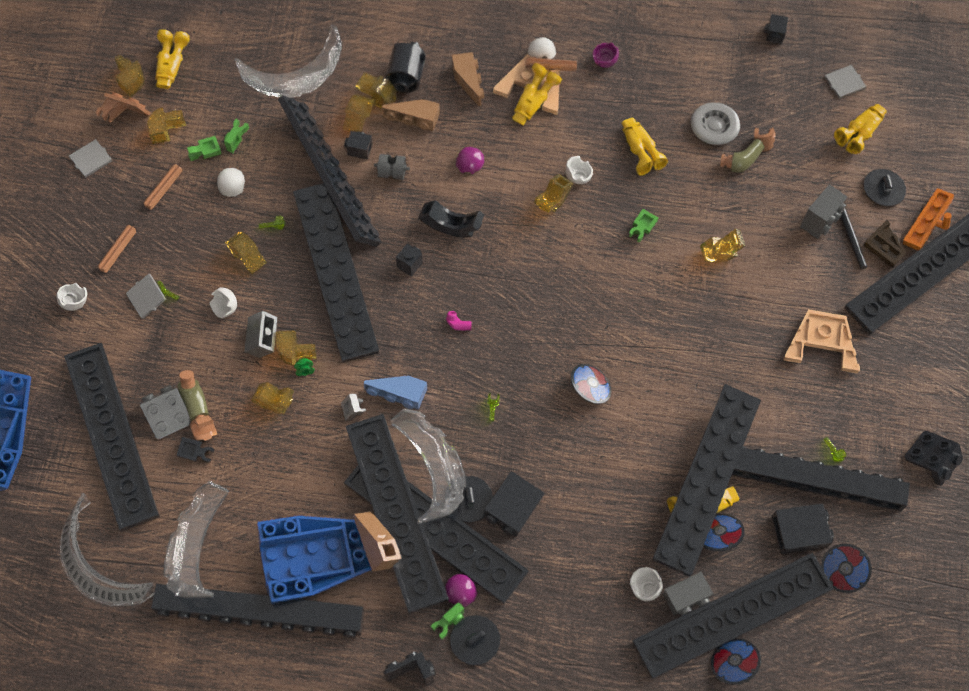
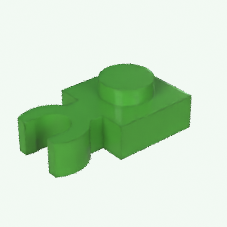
(643, 224)

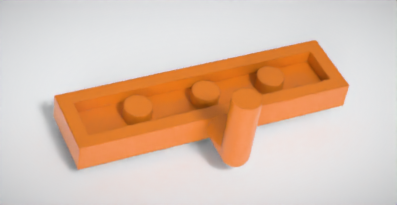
(930, 219)

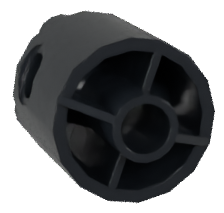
(406, 66)

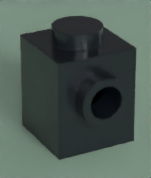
(776, 28)
(358, 144)
(409, 259)

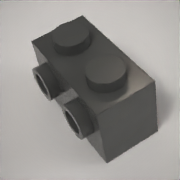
(260, 334)
(687, 594)

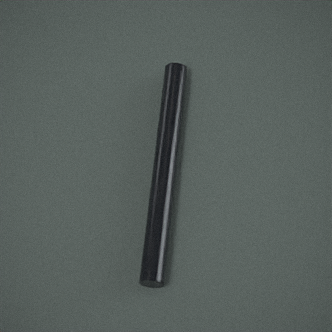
(853, 240)

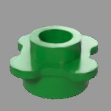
(304, 367)

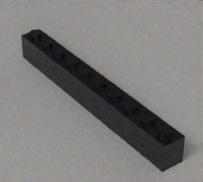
(822, 479)
(258, 609)

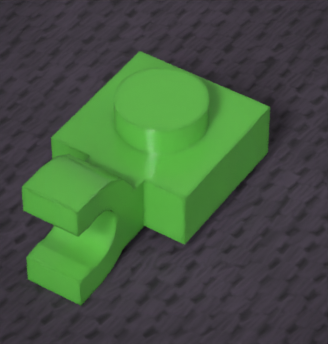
(234, 138)
(207, 147)
(453, 616)

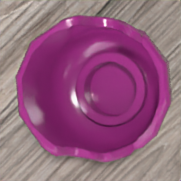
(605, 55)
(469, 160)
(460, 589)

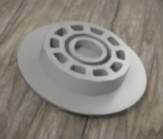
(713, 128)

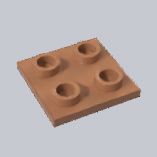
(116, 104)

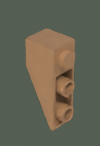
(466, 76)
(415, 113)
(377, 542)

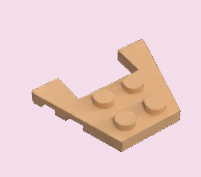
(522, 76)
(824, 332)

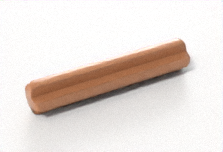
(552, 64)
(162, 187)
(116, 249)

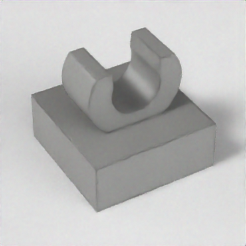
(351, 407)

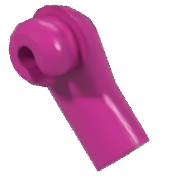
(456, 323)

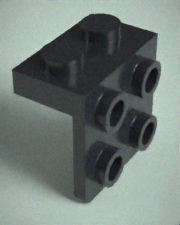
(936, 455)
(412, 661)

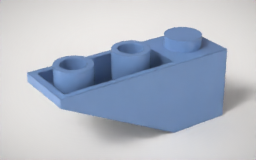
(403, 389)

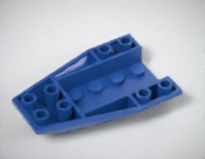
(13, 414)
(309, 555)

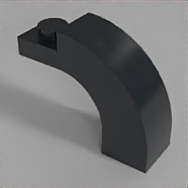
(449, 222)

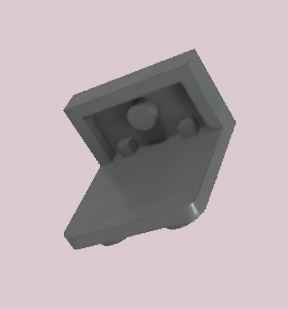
(165, 411)

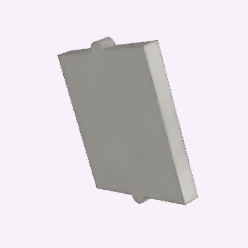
(845, 81)
(90, 158)
(146, 296)

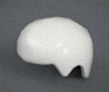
(542, 47)
(578, 171)
(230, 182)
(71, 297)
(223, 303)
(646, 584)

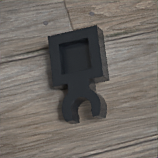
(191, 450)

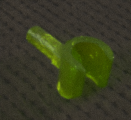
(277, 224)
(163, 289)
(493, 403)
(837, 455)

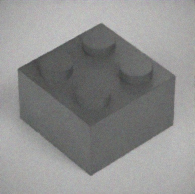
(824, 212)

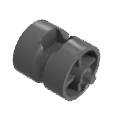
(391, 166)

